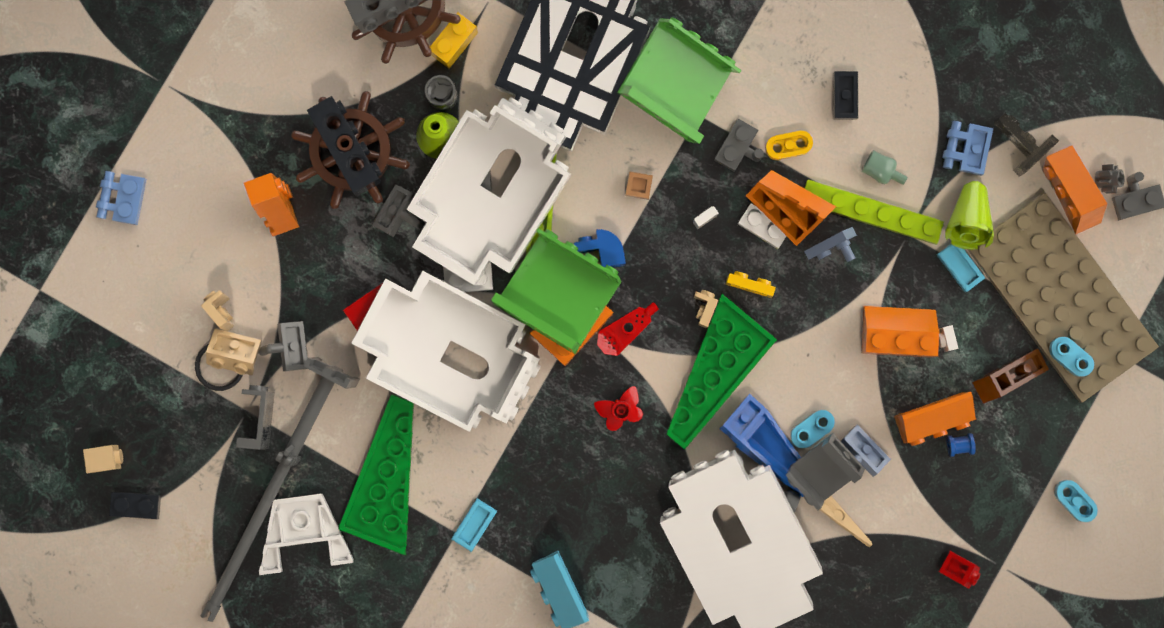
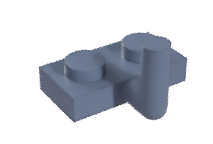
(839, 240)
(865, 450)

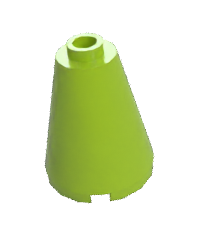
(435, 132)
(971, 218)

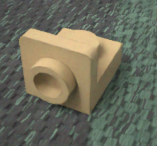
(705, 312)

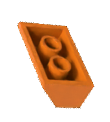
(900, 331)
(936, 418)

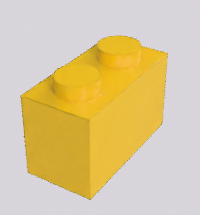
(453, 41)

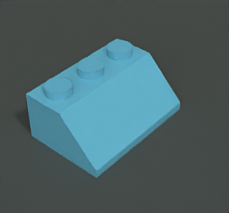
(559, 591)

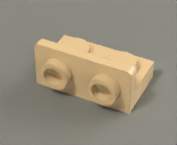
(213, 307)
(232, 352)

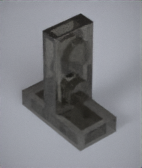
(1024, 142)

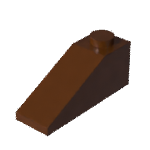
(1010, 376)

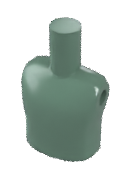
(883, 169)

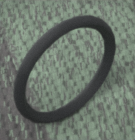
(204, 382)

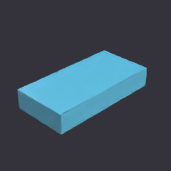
(961, 267)
(474, 525)

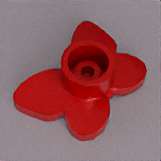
(620, 410)

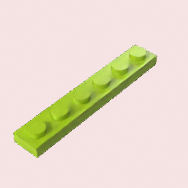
(879, 213)

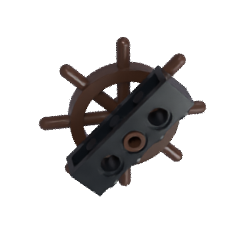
(347, 149)

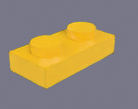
(741, 281)

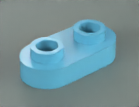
(1071, 358)
(812, 428)
(1075, 500)

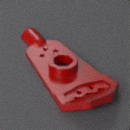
(619, 335)

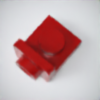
(960, 570)

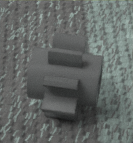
(1109, 178)

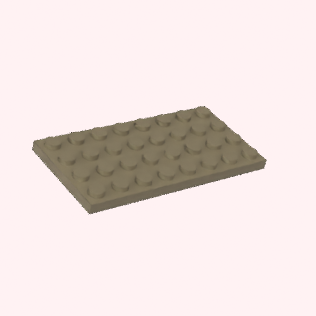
(1063, 293)

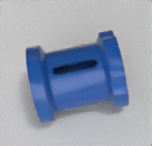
(960, 445)

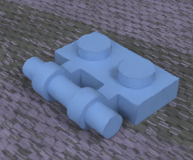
(975, 148)
(128, 198)

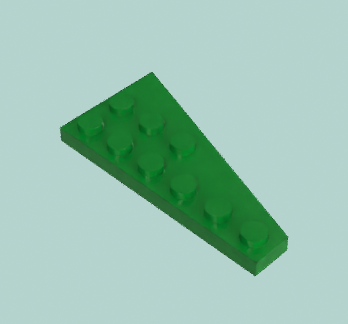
(724, 360)
(382, 491)

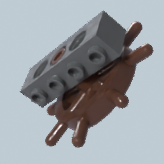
(373, 14)

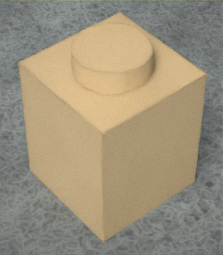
(103, 458)

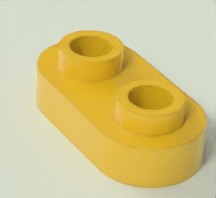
(788, 145)

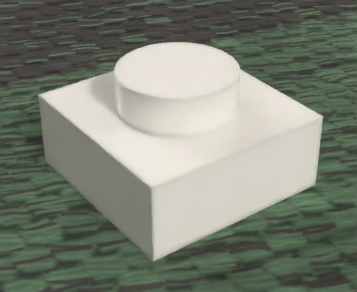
(947, 338)

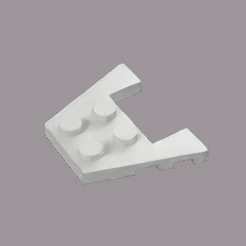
(301, 522)

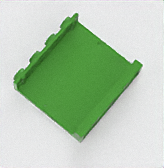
(677, 78)
(558, 291)

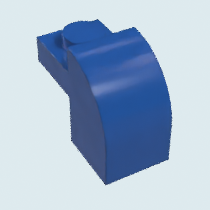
(607, 244)

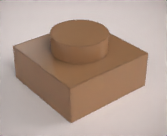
(639, 185)

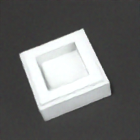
(705, 217)

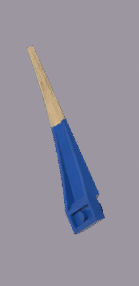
(764, 442)

